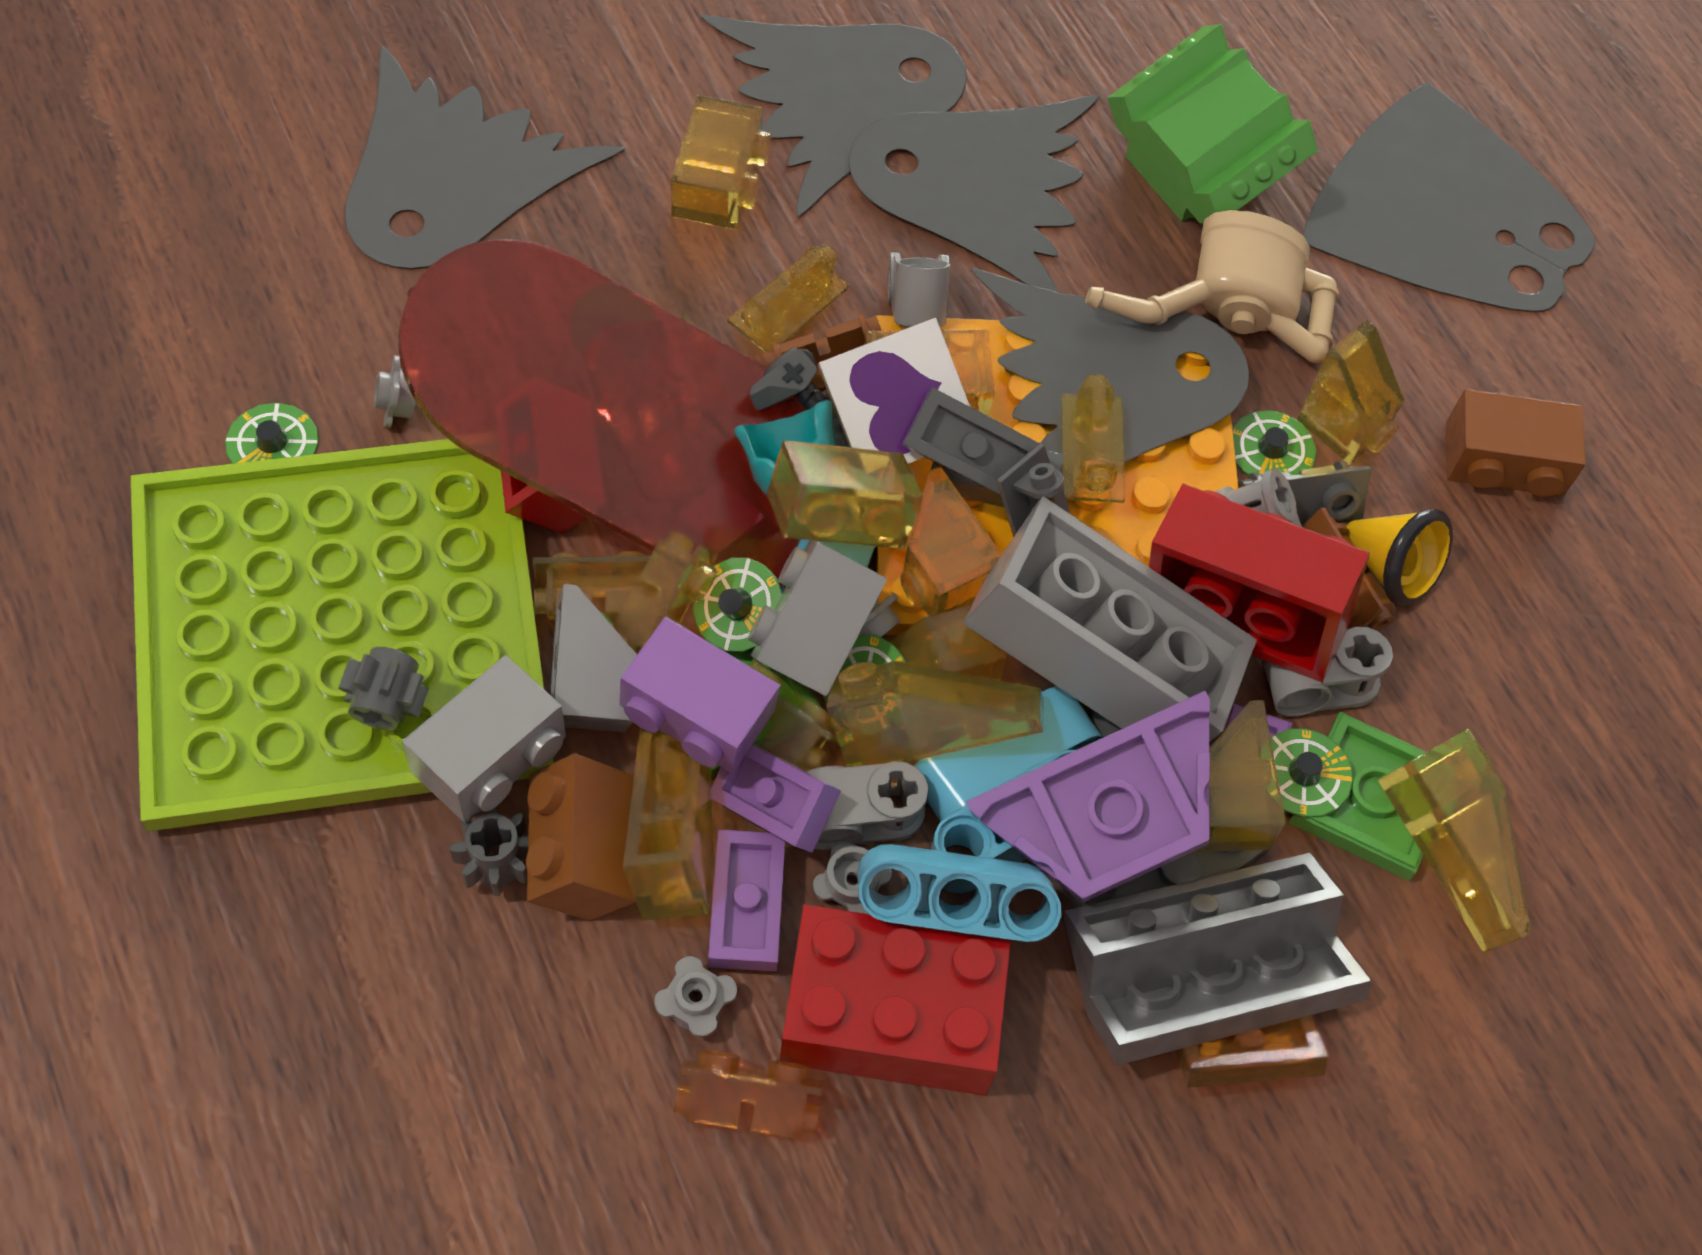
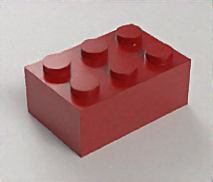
(1263, 576)
(896, 1001)

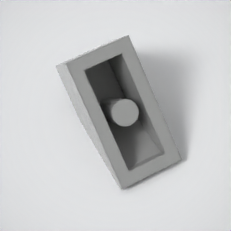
(588, 665)

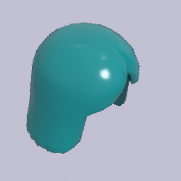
(764, 440)

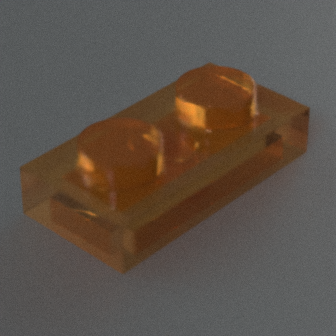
(1261, 1054)

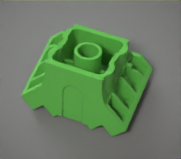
(1208, 127)

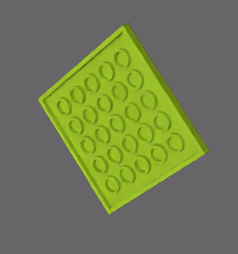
(279, 575)

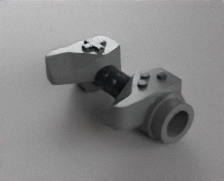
(789, 378)

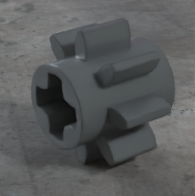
(383, 688)
(474, 852)

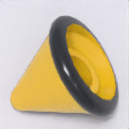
(1405, 551)

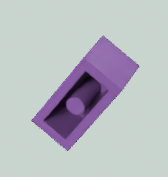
(697, 696)

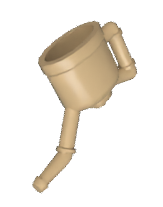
(1248, 280)

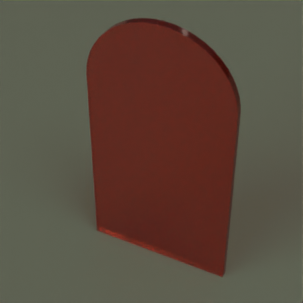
(591, 396)

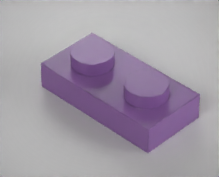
(777, 797)
(746, 901)

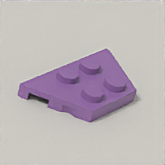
(1111, 804)

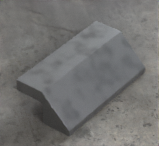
(1213, 957)

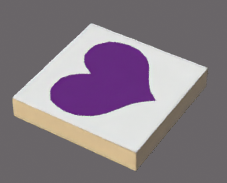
(884, 384)

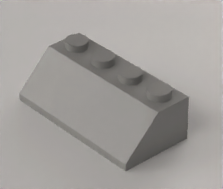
(1106, 624)

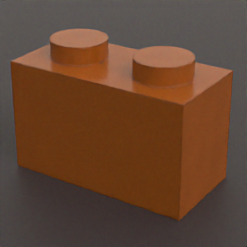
(1515, 443)
(578, 837)

